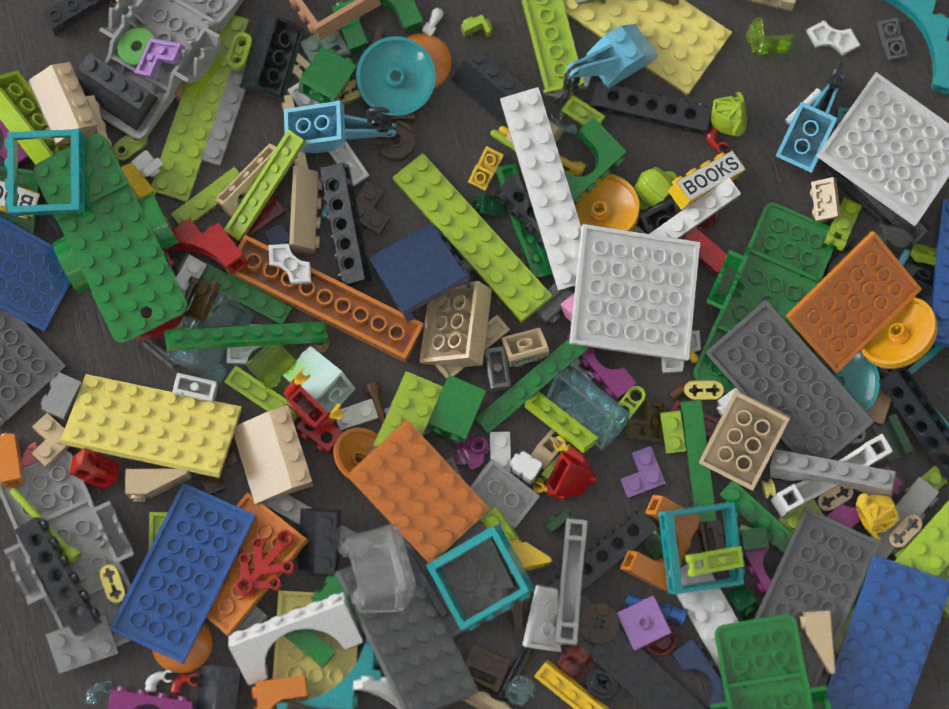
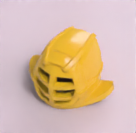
(876, 513)

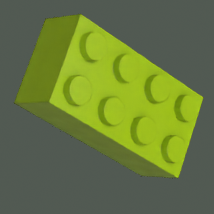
(414, 402)

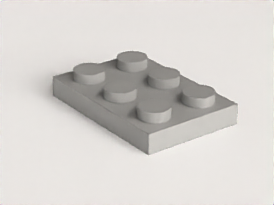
(503, 489)
(76, 651)

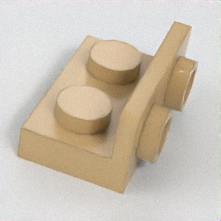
(825, 200)

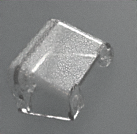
(380, 569)

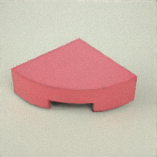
(28, 458)

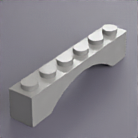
(796, 466)
(571, 582)

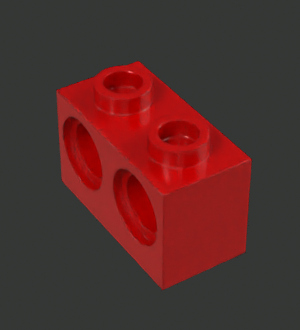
(317, 434)
(94, 468)

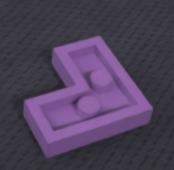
(155, 53)
(648, 474)

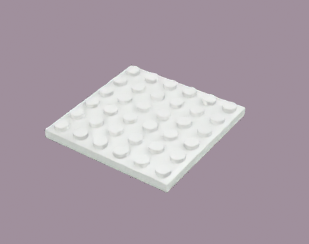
(891, 149)
(634, 293)

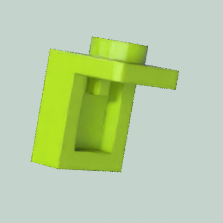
(473, 25)

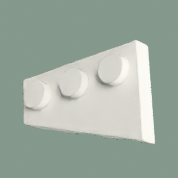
(543, 620)

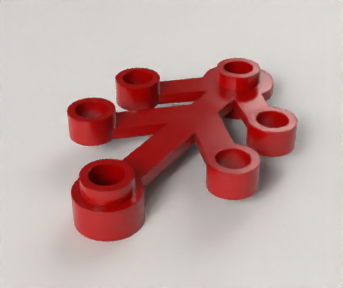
(264, 566)

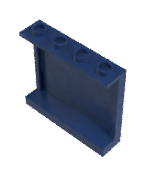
(418, 269)

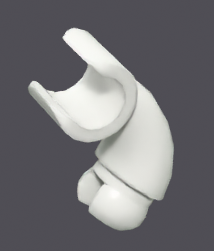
(436, 15)
(153, 680)

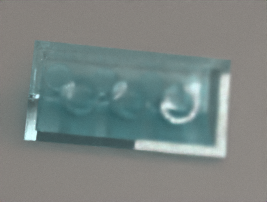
(588, 405)

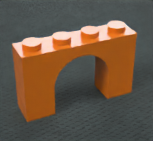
(10, 462)
(654, 570)
(277, 690)

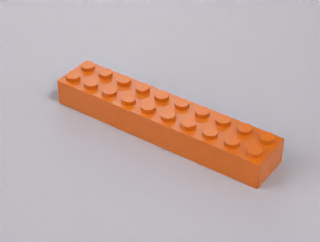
(332, 303)

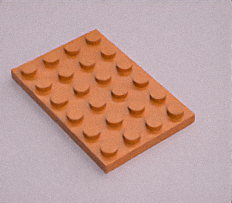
(853, 302)
(418, 491)
(229, 606)

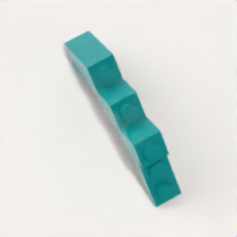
(935, 31)
(343, 695)

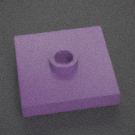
(643, 623)

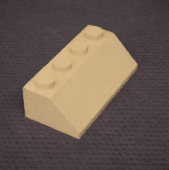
(62, 101)
(305, 211)

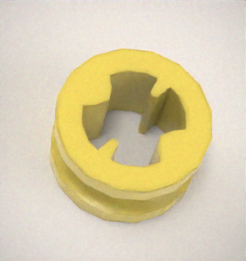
(768, 488)

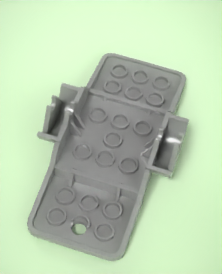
(178, 21)
(73, 515)

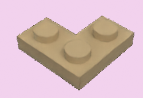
(51, 448)

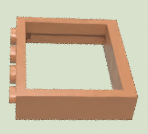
(336, 20)

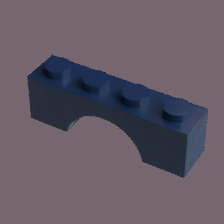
(691, 658)

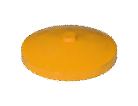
(610, 205)
(904, 337)

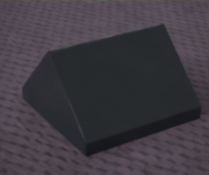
(658, 215)

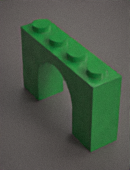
(353, 33)
(606, 153)
(307, 639)

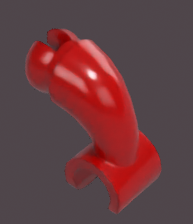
(711, 136)
(178, 683)

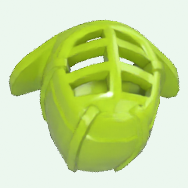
(730, 115)
(653, 187)

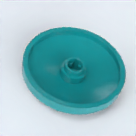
(396, 75)
(860, 379)

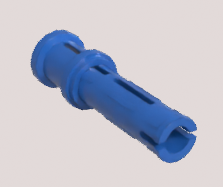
(669, 612)

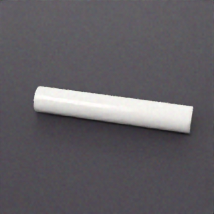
(810, 100)

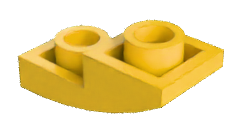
(485, 169)

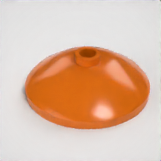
(439, 54)
(352, 446)
(197, 657)

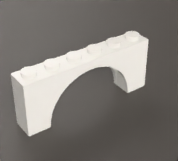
(807, 490)
(328, 615)

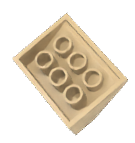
(457, 327)
(744, 439)
(272, 455)

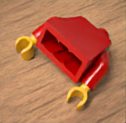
(306, 406)
(569, 474)

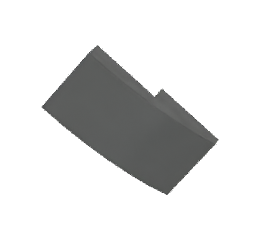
(891, 38)

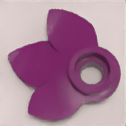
(469, 454)

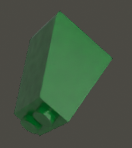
(327, 76)
(456, 410)

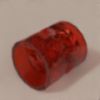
(579, 655)

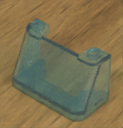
(205, 362)

